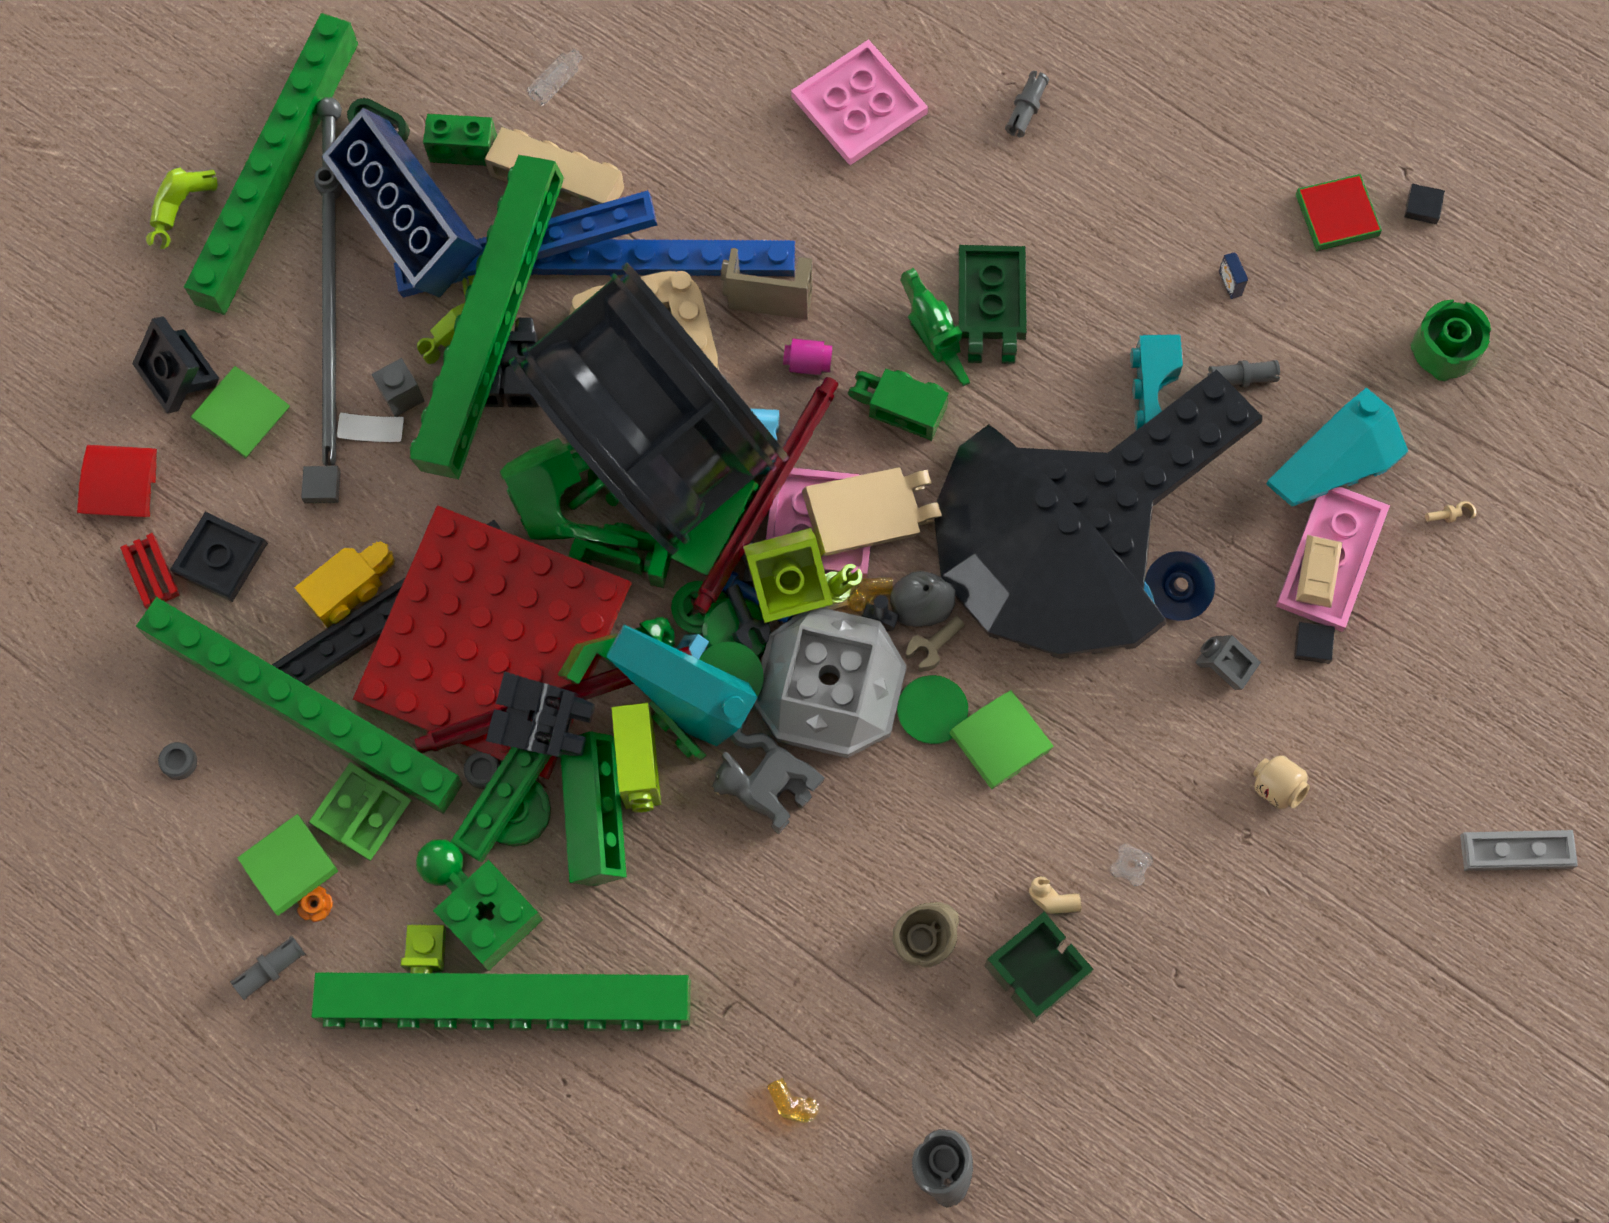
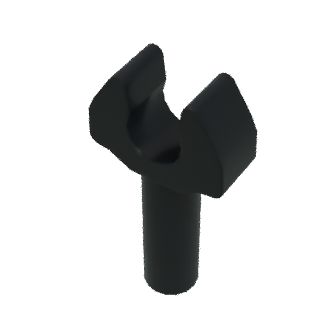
(880, 612)
(746, 621)

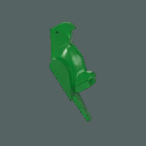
(934, 324)

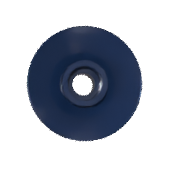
(1168, 597)

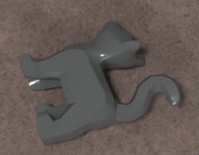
(773, 776)

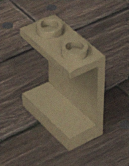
(768, 294)

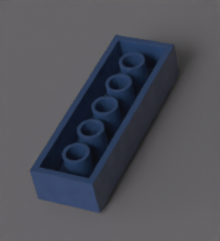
(401, 203)

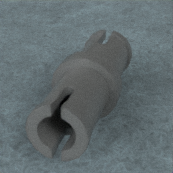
(1027, 104)
(1247, 373)
(267, 968)

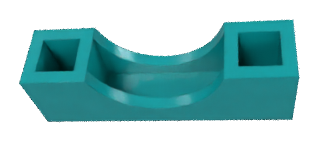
(1157, 364)

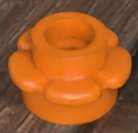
(323, 907)

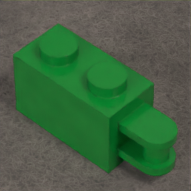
(902, 401)

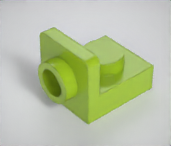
(424, 948)

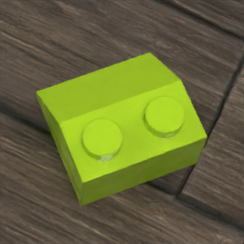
(788, 575)

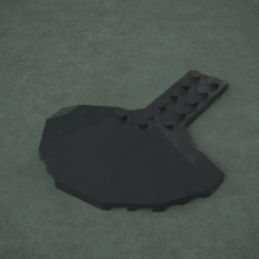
(1059, 539)

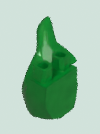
(536, 489)

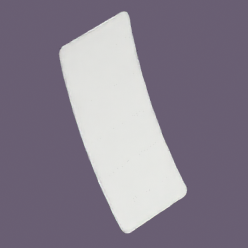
(370, 428)

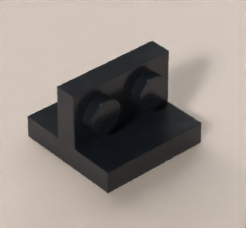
(172, 365)

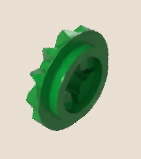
(682, 608)

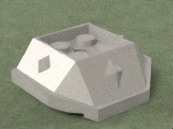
(838, 716)

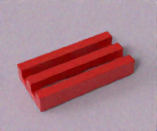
(139, 547)

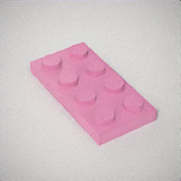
(1357, 524)

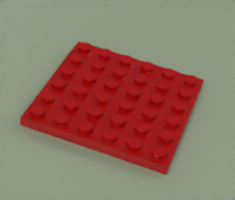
(479, 609)

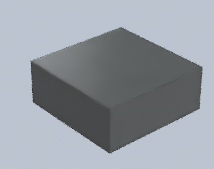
(320, 484)

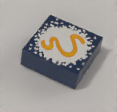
(1233, 275)

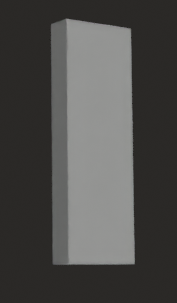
(1518, 850)

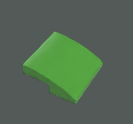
(240, 411)
(1001, 739)
(360, 811)
(287, 864)

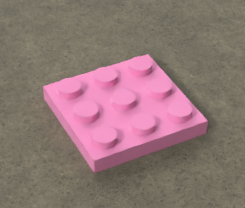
(859, 102)
(790, 515)

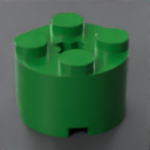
(1451, 339)

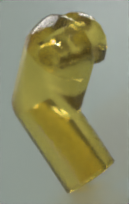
(866, 591)
(792, 1107)

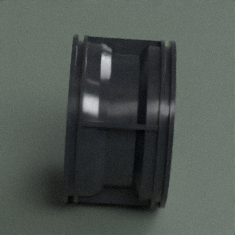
(647, 409)

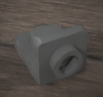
(1229, 660)

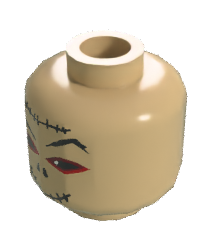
(1281, 782)

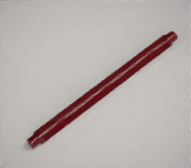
(764, 496)
(480, 724)

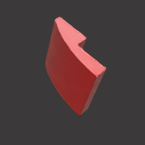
(117, 480)

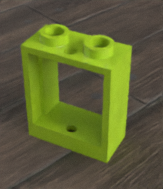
(636, 757)

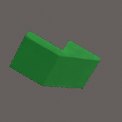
(582, 656)

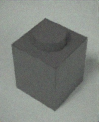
(398, 387)

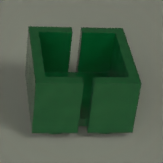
(1037, 967)

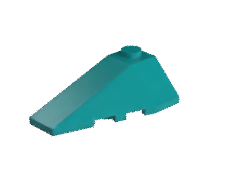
(1350, 446)
(689, 691)

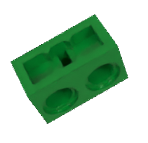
(458, 139)

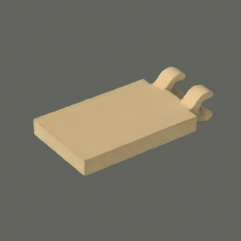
(867, 510)

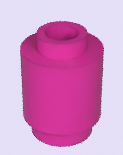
(808, 356)

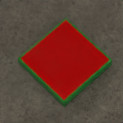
(1338, 212)

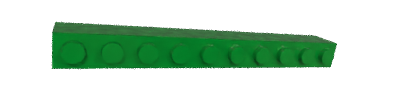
(270, 165)
(486, 317)
(300, 705)
(501, 999)

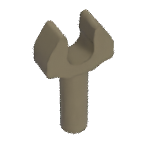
(933, 644)

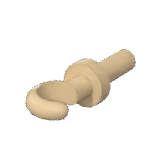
(1450, 513)

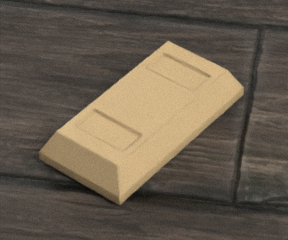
(1319, 571)

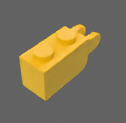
(345, 581)

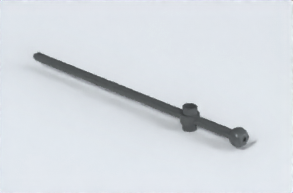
(330, 188)

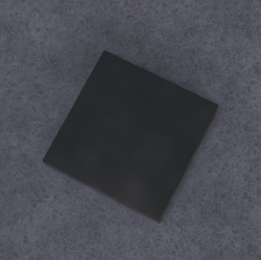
(218, 556)

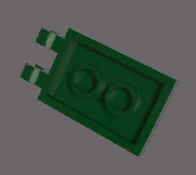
(992, 298)

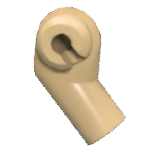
(1050, 900)

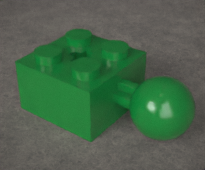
(487, 888)

